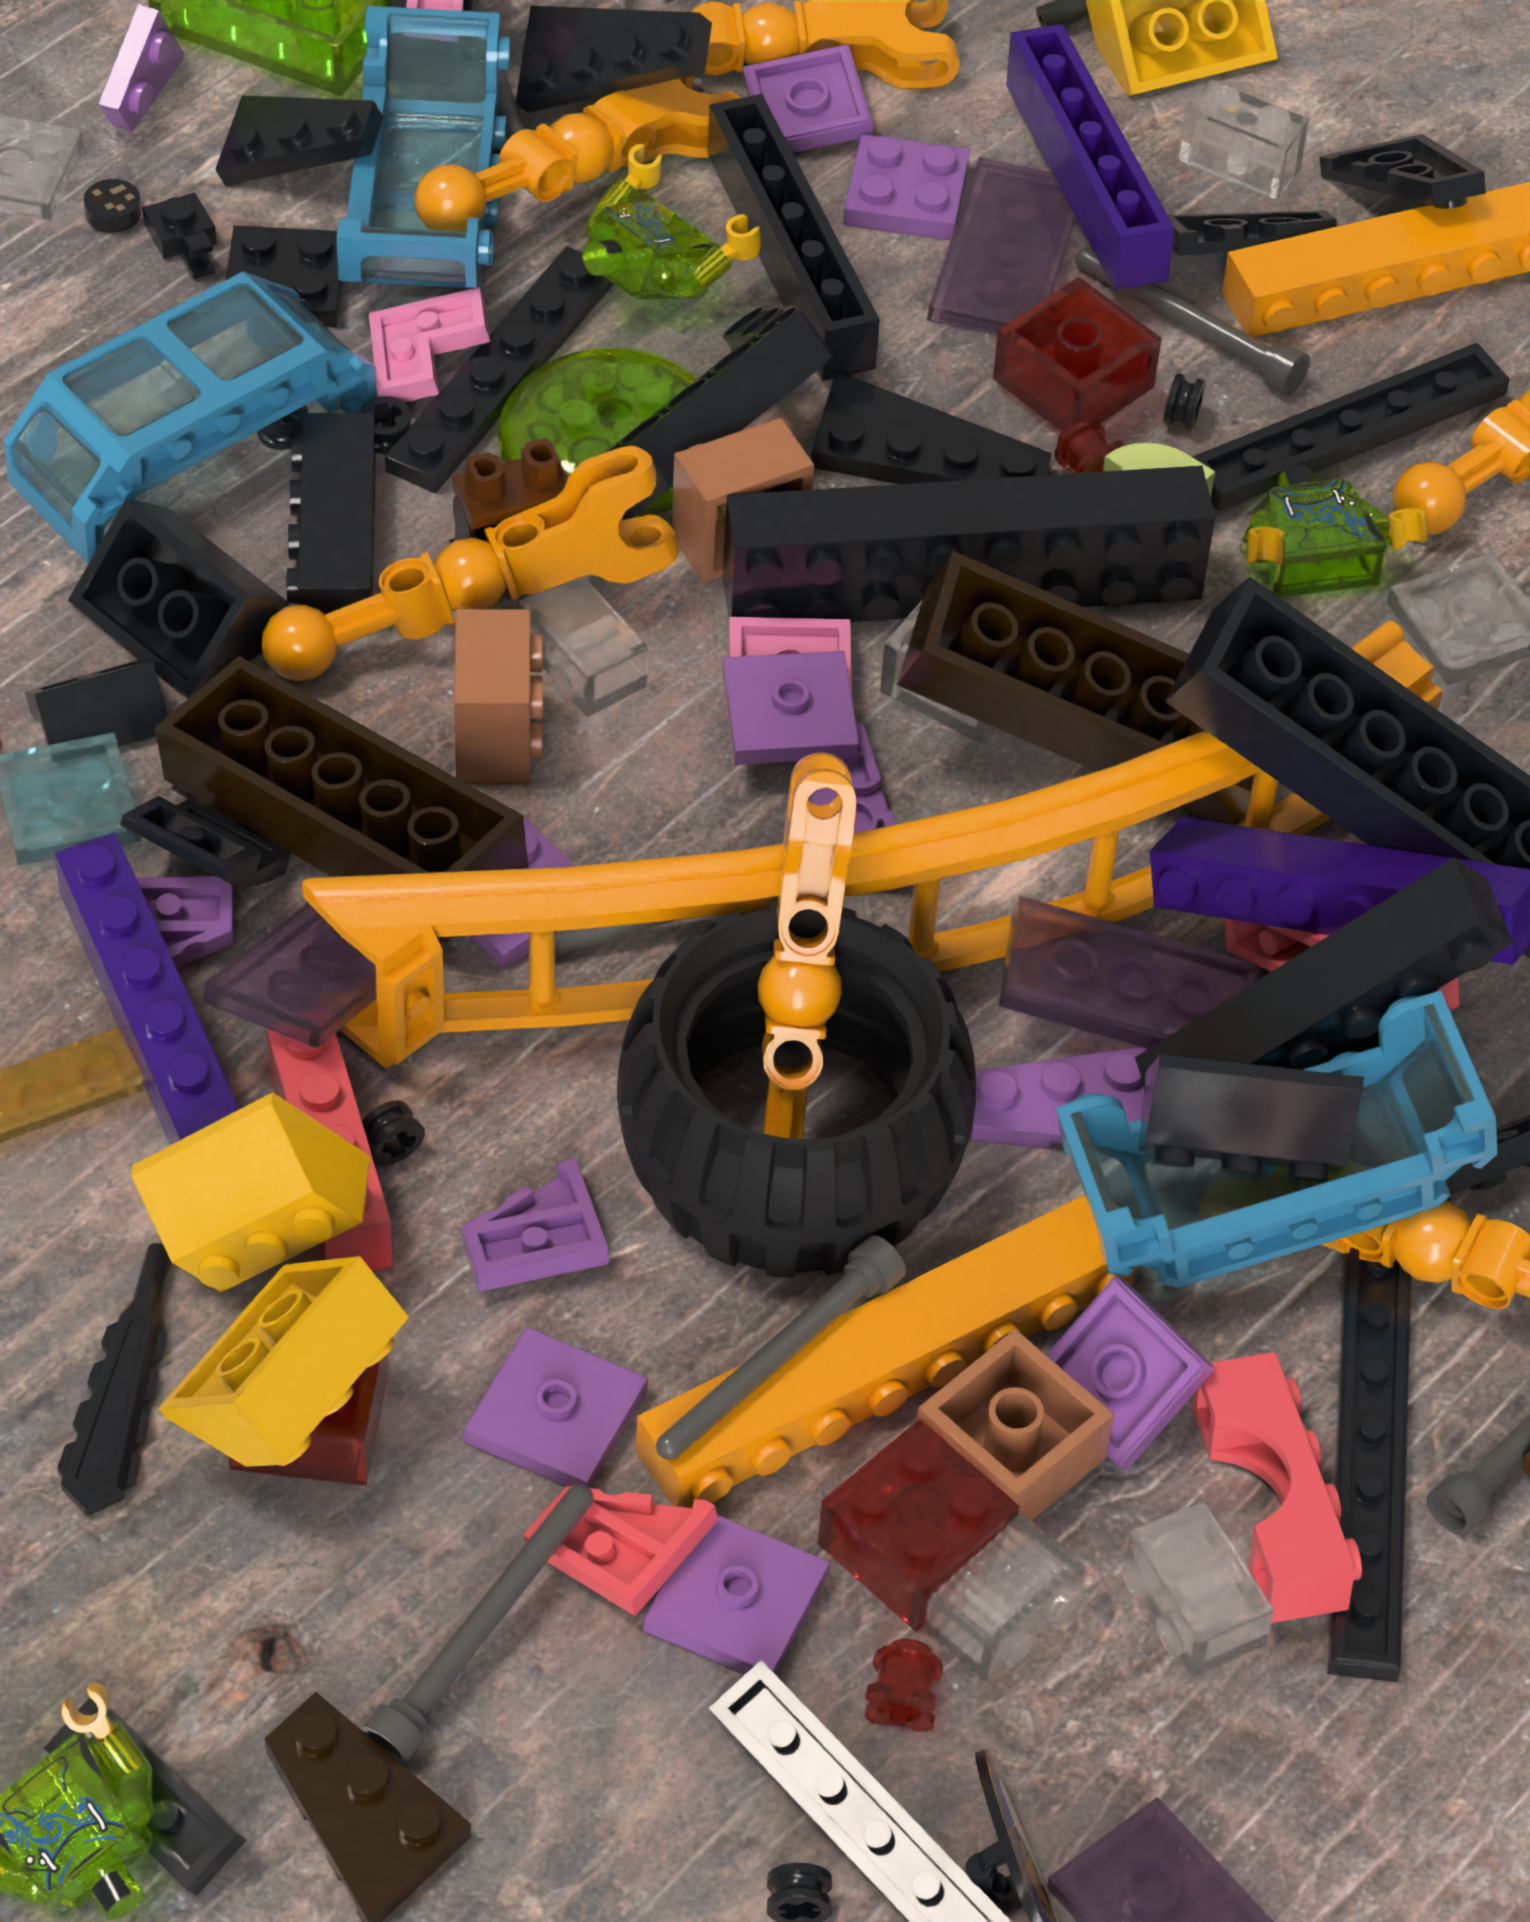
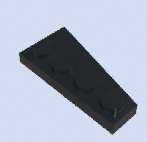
(598, 51)
(907, 442)

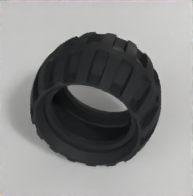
(782, 1198)

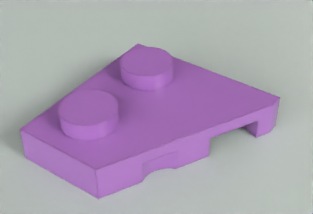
(141, 68)
(191, 914)
(536, 1234)

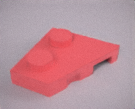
(628, 1544)

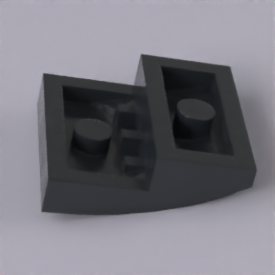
(208, 841)

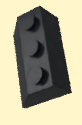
(174, 596)
(1249, 1116)

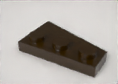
(368, 1811)

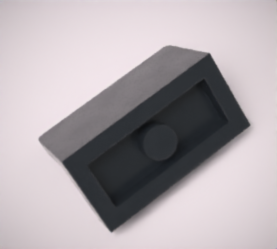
(107, 701)

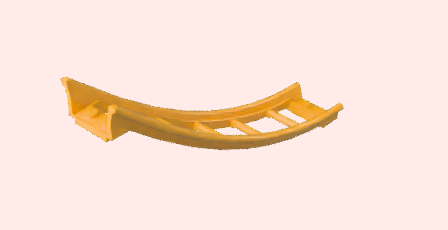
(401, 915)

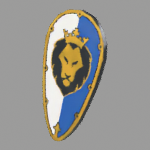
(1012, 1849)

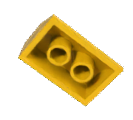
(1179, 40)
(252, 1191)
(287, 1361)

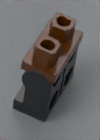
(497, 490)

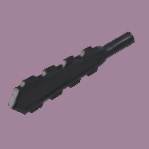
(113, 1421)

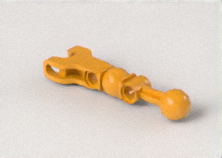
(880, 33)
(573, 150)
(1498, 446)
(525, 553)
(801, 981)
(1481, 1257)

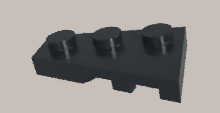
(295, 134)
(1408, 169)
(1233, 231)

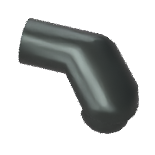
(1061, 12)

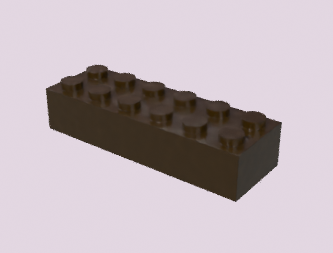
(1050, 673)
(329, 783)

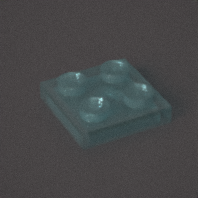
(64, 796)

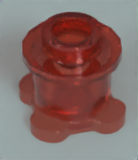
(1084, 447)
(904, 1685)

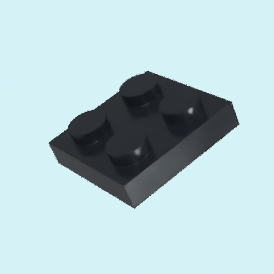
(294, 259)

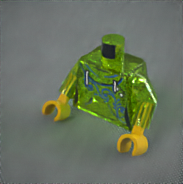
(652, 248)
(1324, 535)
(79, 1817)

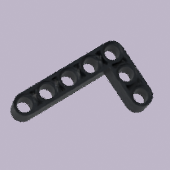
(769, 358)

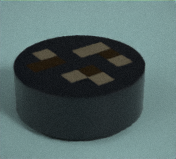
(112, 205)

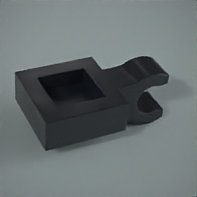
(183, 229)

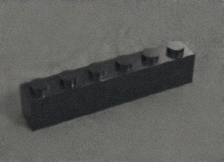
(795, 233)
(1351, 977)

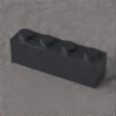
(334, 510)

